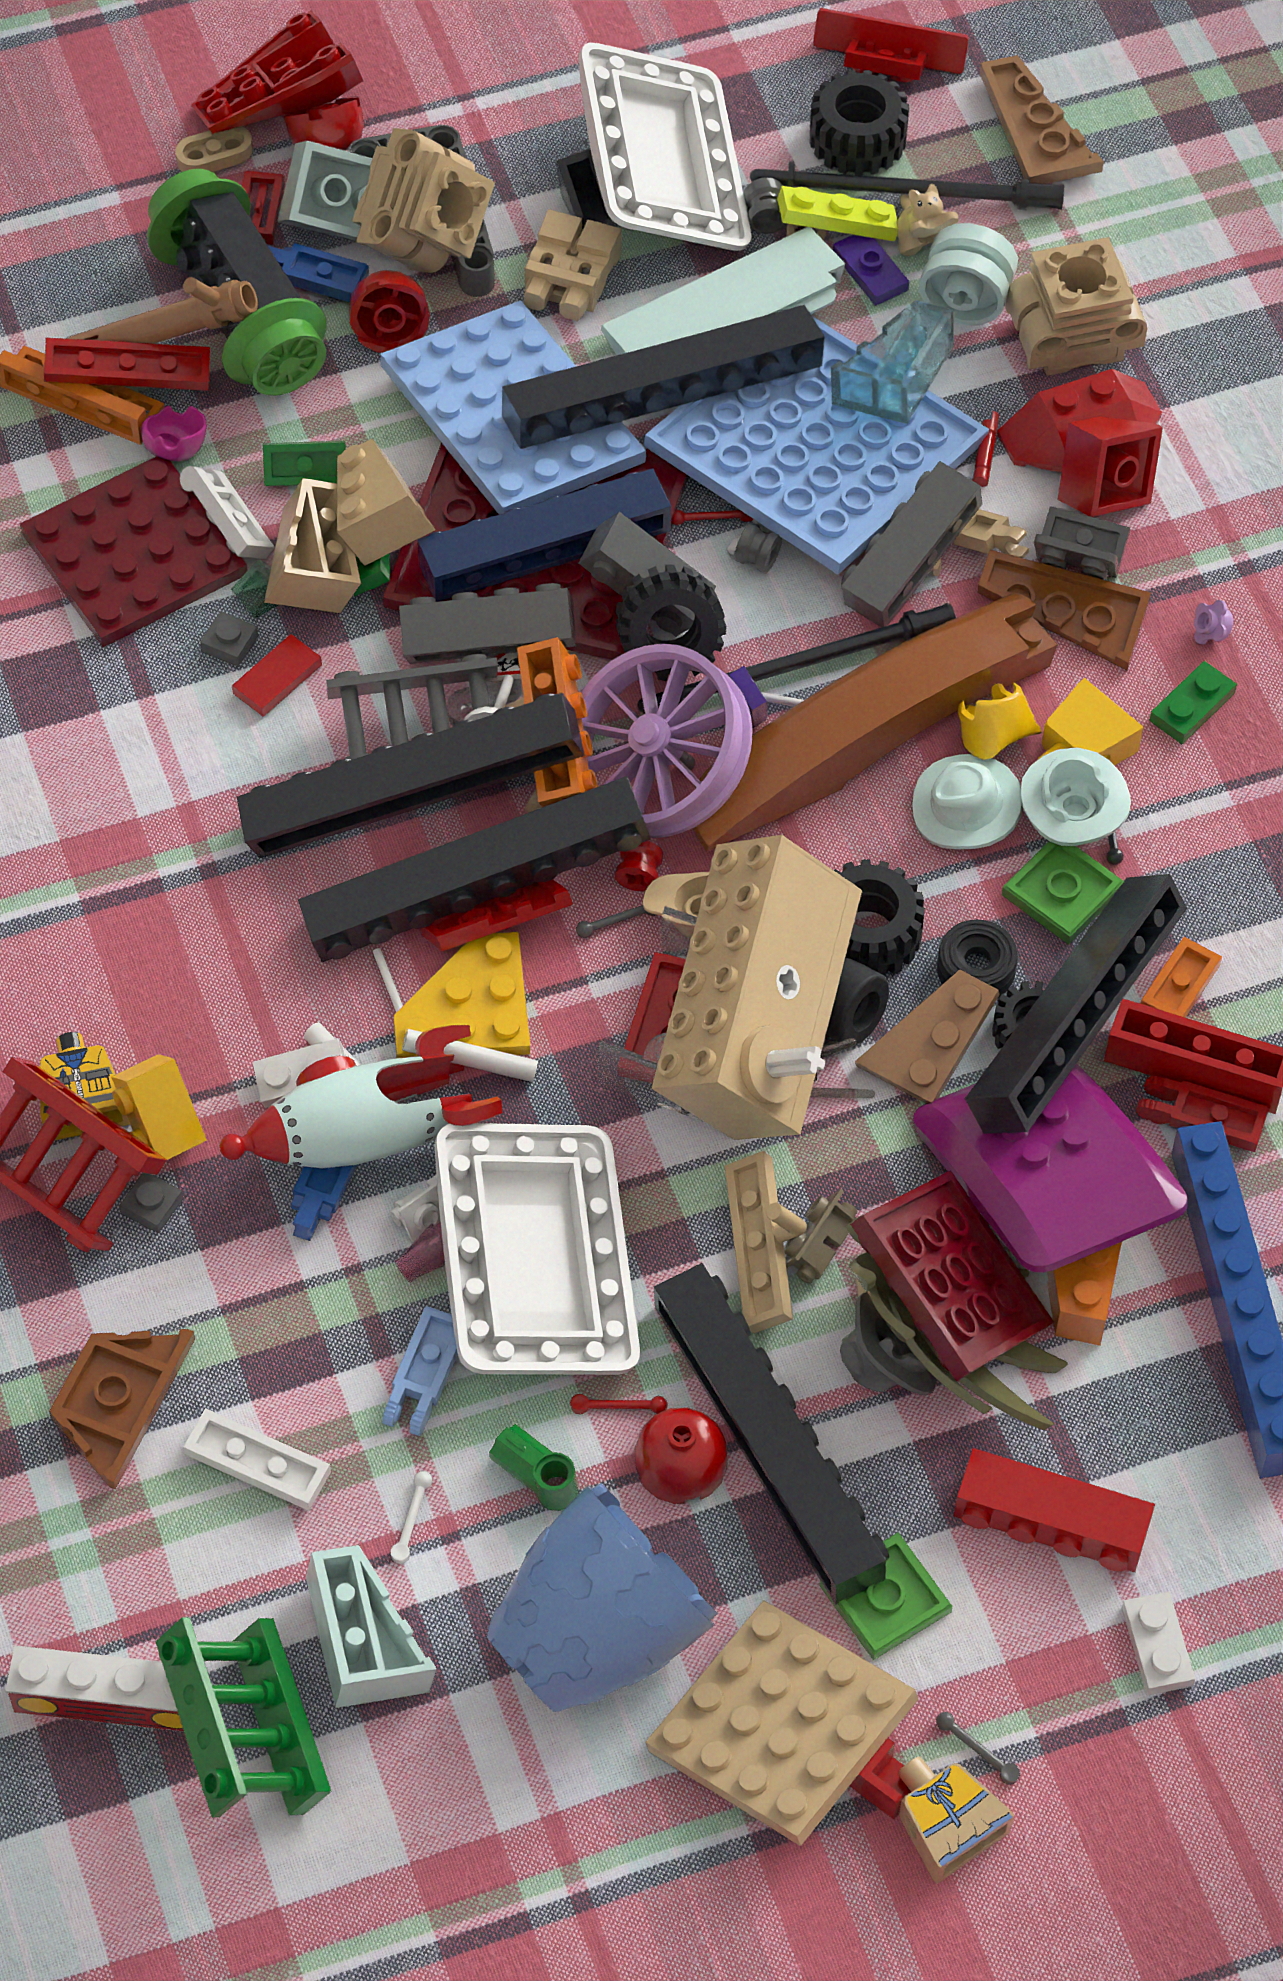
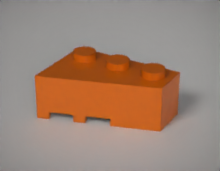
(1082, 1295)

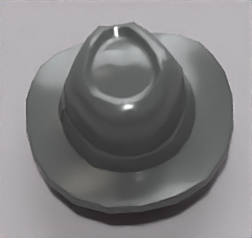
(878, 1357)

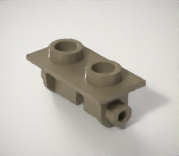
(828, 1222)

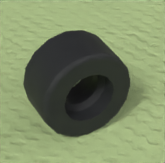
(858, 1002)

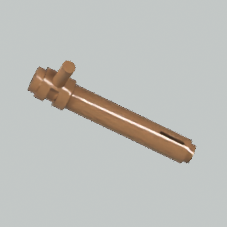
(207, 308)

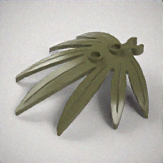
(981, 1381)

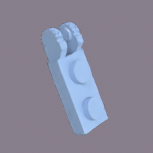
(423, 1369)

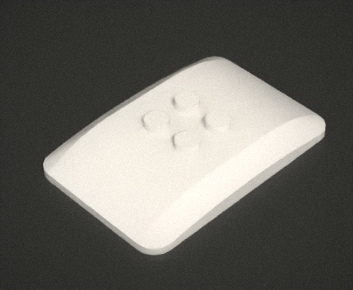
(663, 147)
(535, 1249)

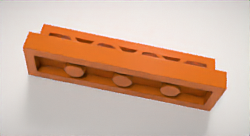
(103, 406)

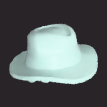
(1075, 796)
(966, 802)

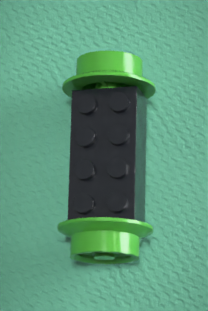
(209, 234)

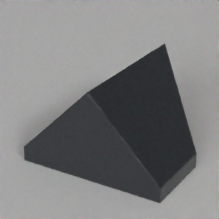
(581, 188)

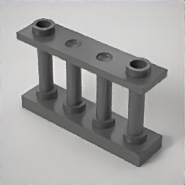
(351, 684)

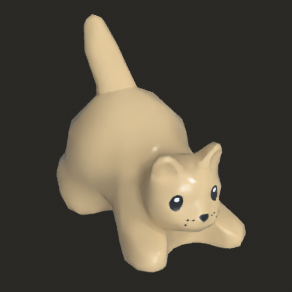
(921, 220)

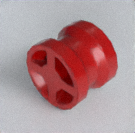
(639, 866)

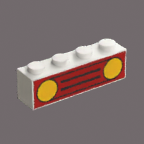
(91, 1688)

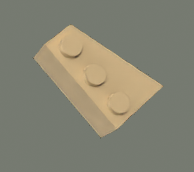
(375, 504)
(310, 558)

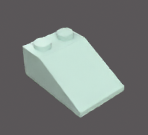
(324, 189)

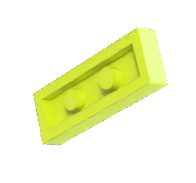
(838, 213)

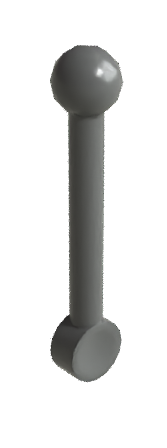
(585, 928)
(1008, 1772)

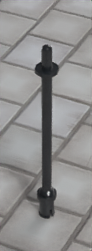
(1020, 194)
(908, 627)

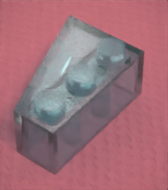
(898, 365)

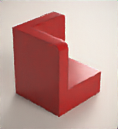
(881, 1782)

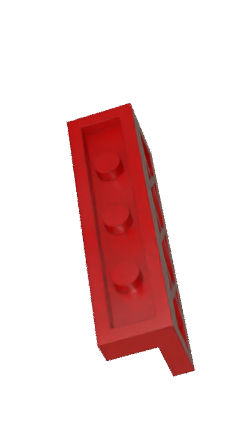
(126, 364)

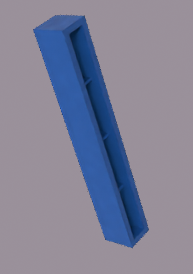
(1235, 1286)

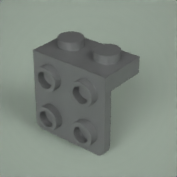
(1082, 543)

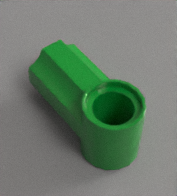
(534, 1466)

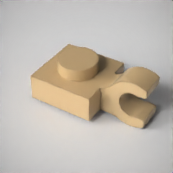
(990, 531)

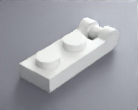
(227, 512)

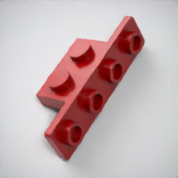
(889, 45)

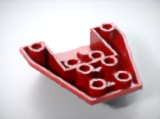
(284, 75)

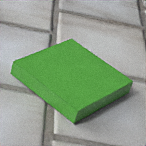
(1062, 889)
(897, 1606)

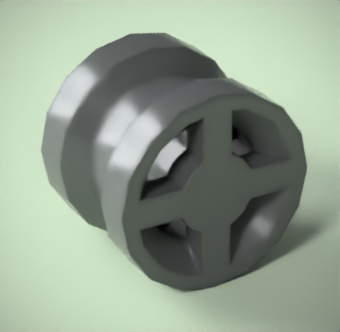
(758, 547)

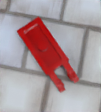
(1201, 1105)

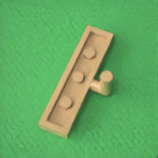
(758, 1235)

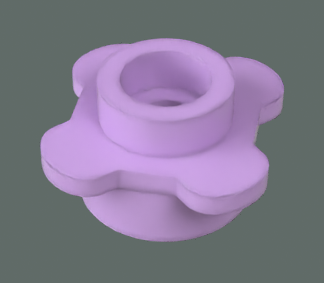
(1212, 622)

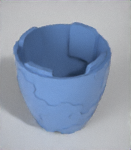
(595, 1606)

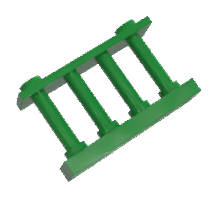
(276, 1705)

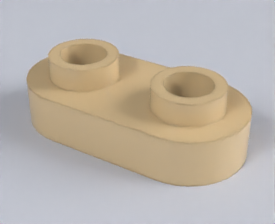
(214, 150)

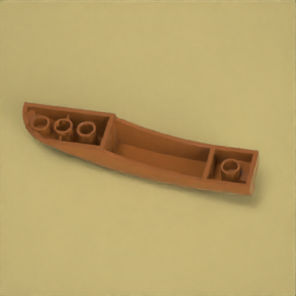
(877, 709)

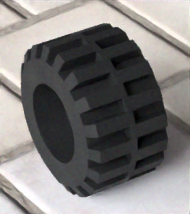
(862, 100)
(665, 590)
(899, 902)

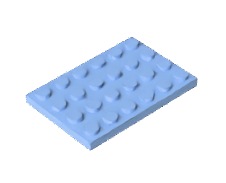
(457, 390)

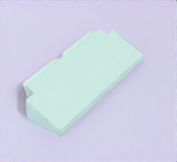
(771, 280)

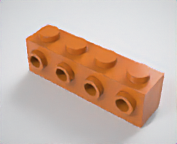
(550, 669)

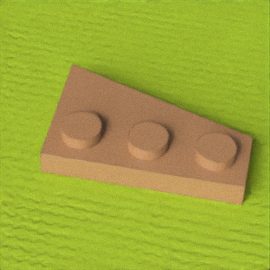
(932, 1038)

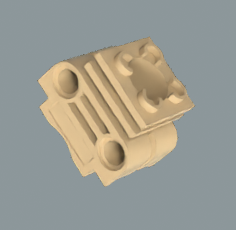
(421, 202)
(1075, 308)

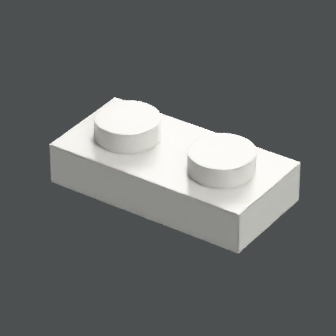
(279, 1073)
(1158, 1643)

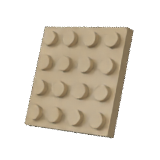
(782, 1722)

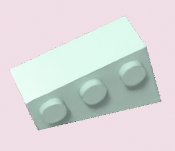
(360, 1632)

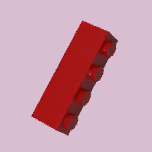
(1195, 1052)
(1053, 1511)

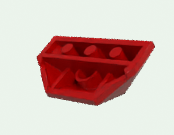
(1040, 428)

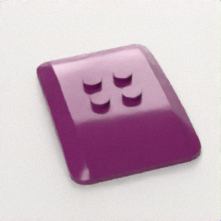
(1065, 1184)

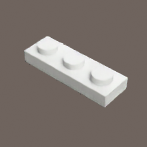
(257, 1459)

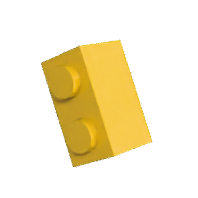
(158, 1106)

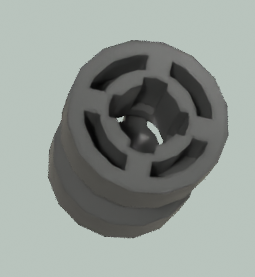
(763, 205)

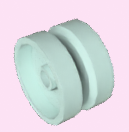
(969, 272)

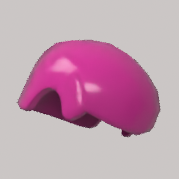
(174, 434)

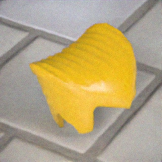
(996, 722)

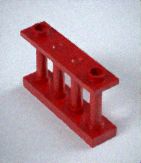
(97, 1134)

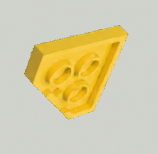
(477, 989)

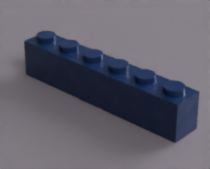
(537, 534)

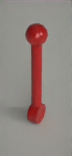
(680, 516)
(580, 1404)

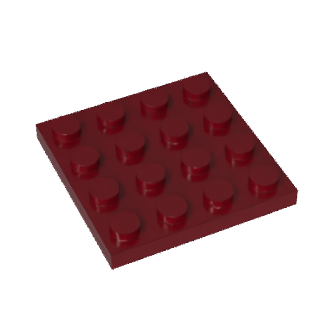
(132, 550)
(952, 1274)

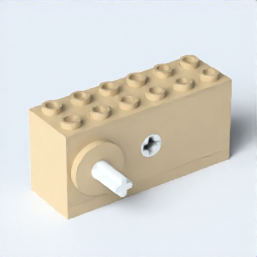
(757, 989)

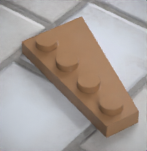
(1034, 126)

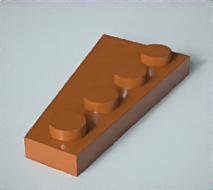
(1075, 606)

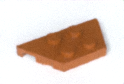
(116, 1395)

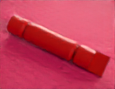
(985, 451)

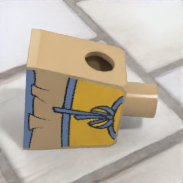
(950, 1816)

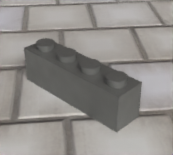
(911, 544)
(485, 624)

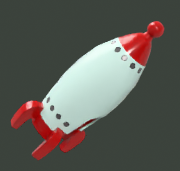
(349, 1111)

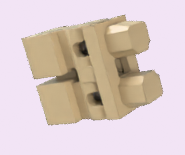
(570, 264)

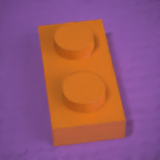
(1182, 978)

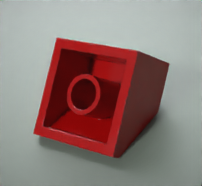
(1109, 464)

